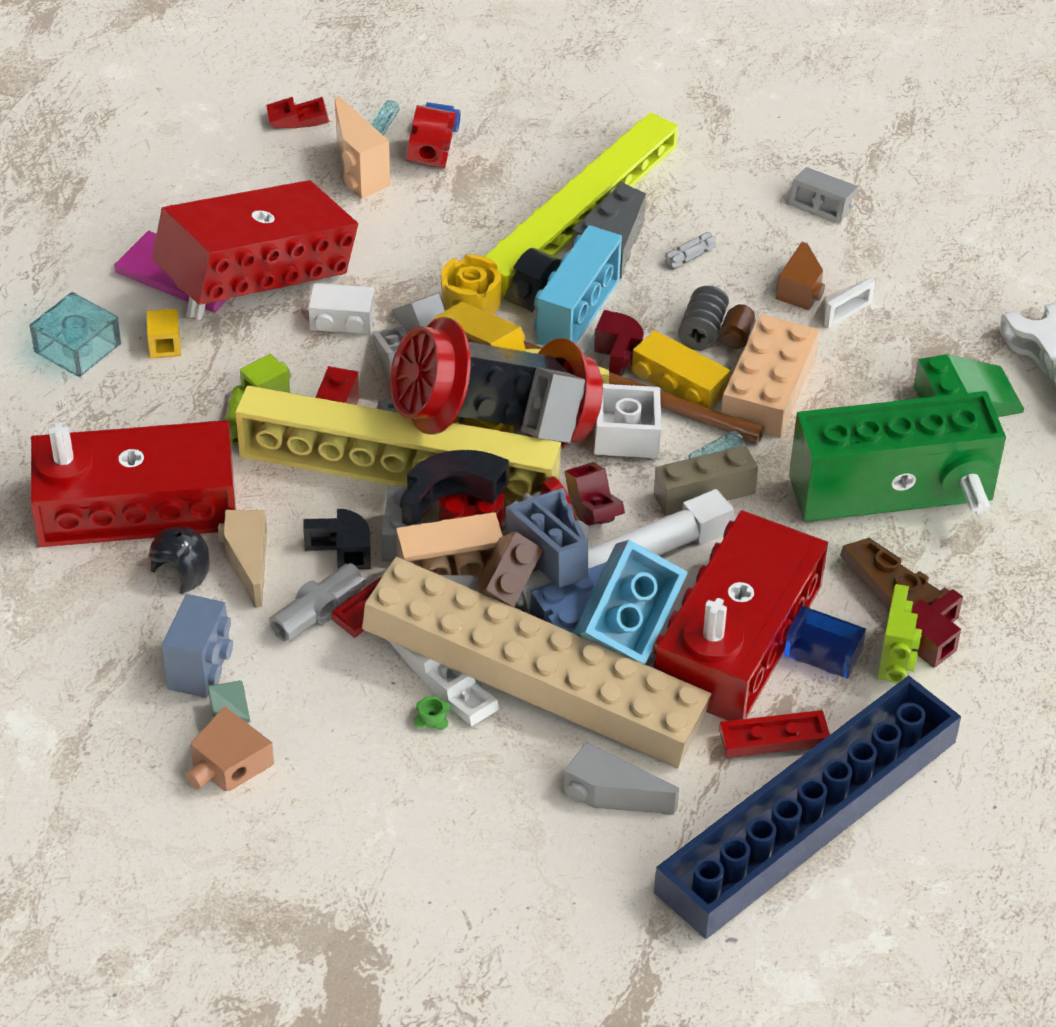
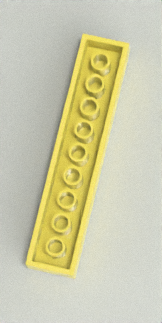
(375, 442)

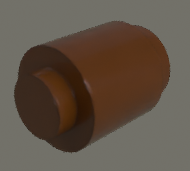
(737, 326)

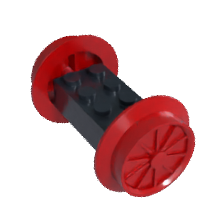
(446, 377)

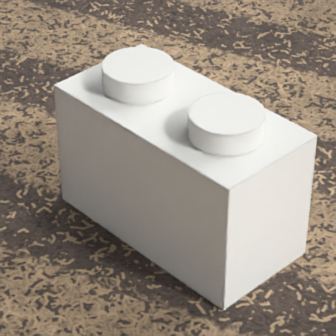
(342, 308)

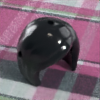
(185, 550)

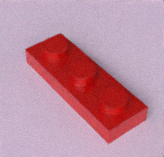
(773, 733)

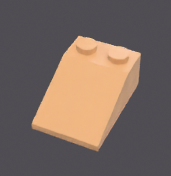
(361, 151)

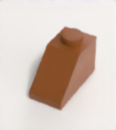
(801, 279)

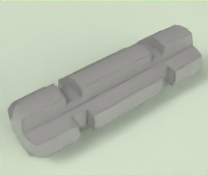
(690, 250)

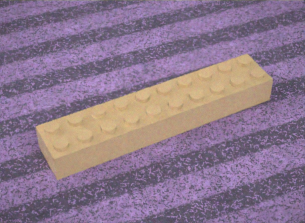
(536, 661)

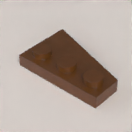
(883, 570)

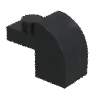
(531, 276)
(346, 534)

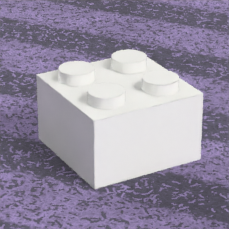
(628, 422)

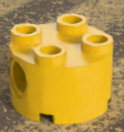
(472, 282)

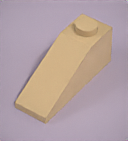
(246, 548)

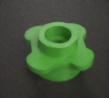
(432, 713)

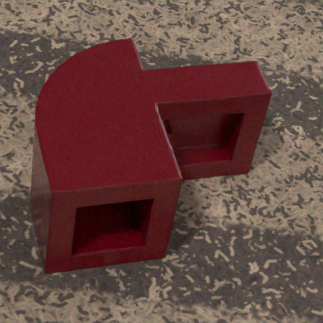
(617, 336)
(591, 494)
(939, 633)

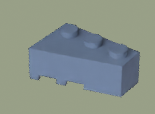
(551, 525)

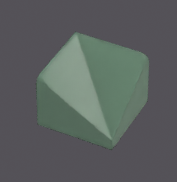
(229, 695)

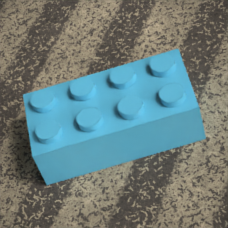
(578, 286)

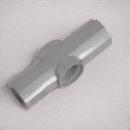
(316, 602)

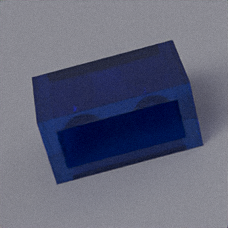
(825, 642)

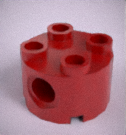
(430, 136)

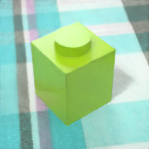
(266, 374)

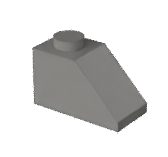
(419, 312)

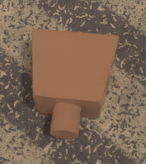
(228, 752)

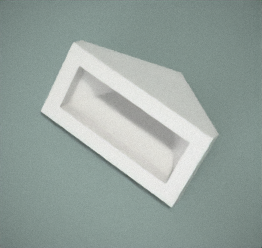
(848, 301)

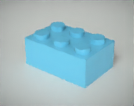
(631, 601)

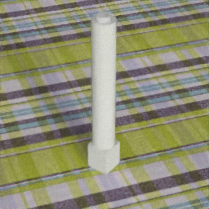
(699, 521)

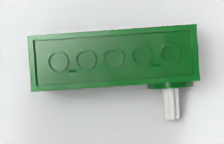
(896, 456)

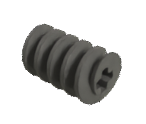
(703, 317)

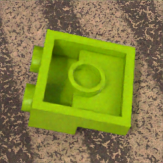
(899, 638)

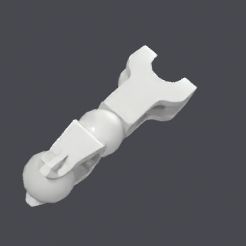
(1033, 337)

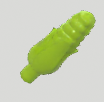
(236, 396)

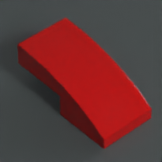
(289, 115)

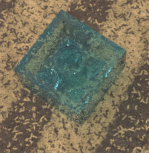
(75, 334)

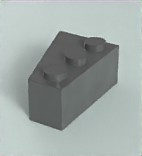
(619, 213)

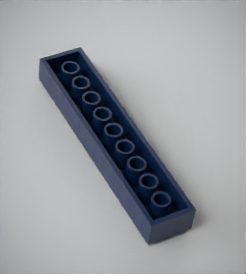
(805, 806)

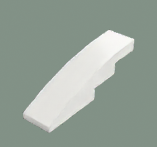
(459, 690)

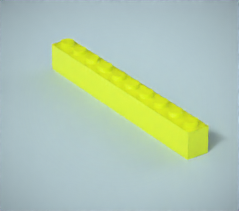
(553, 224)

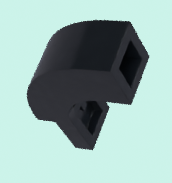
(453, 473)

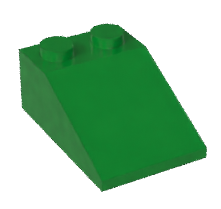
(959, 375)

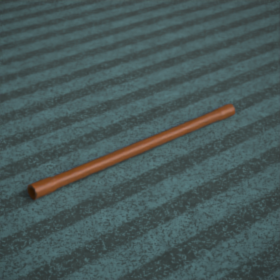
(749, 430)

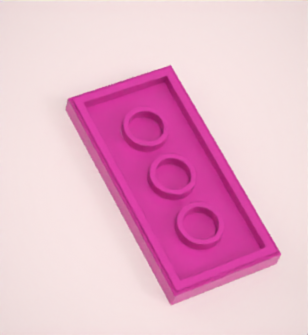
(139, 266)

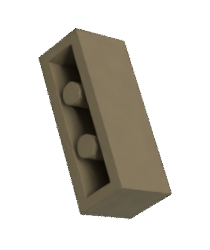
(728, 471)

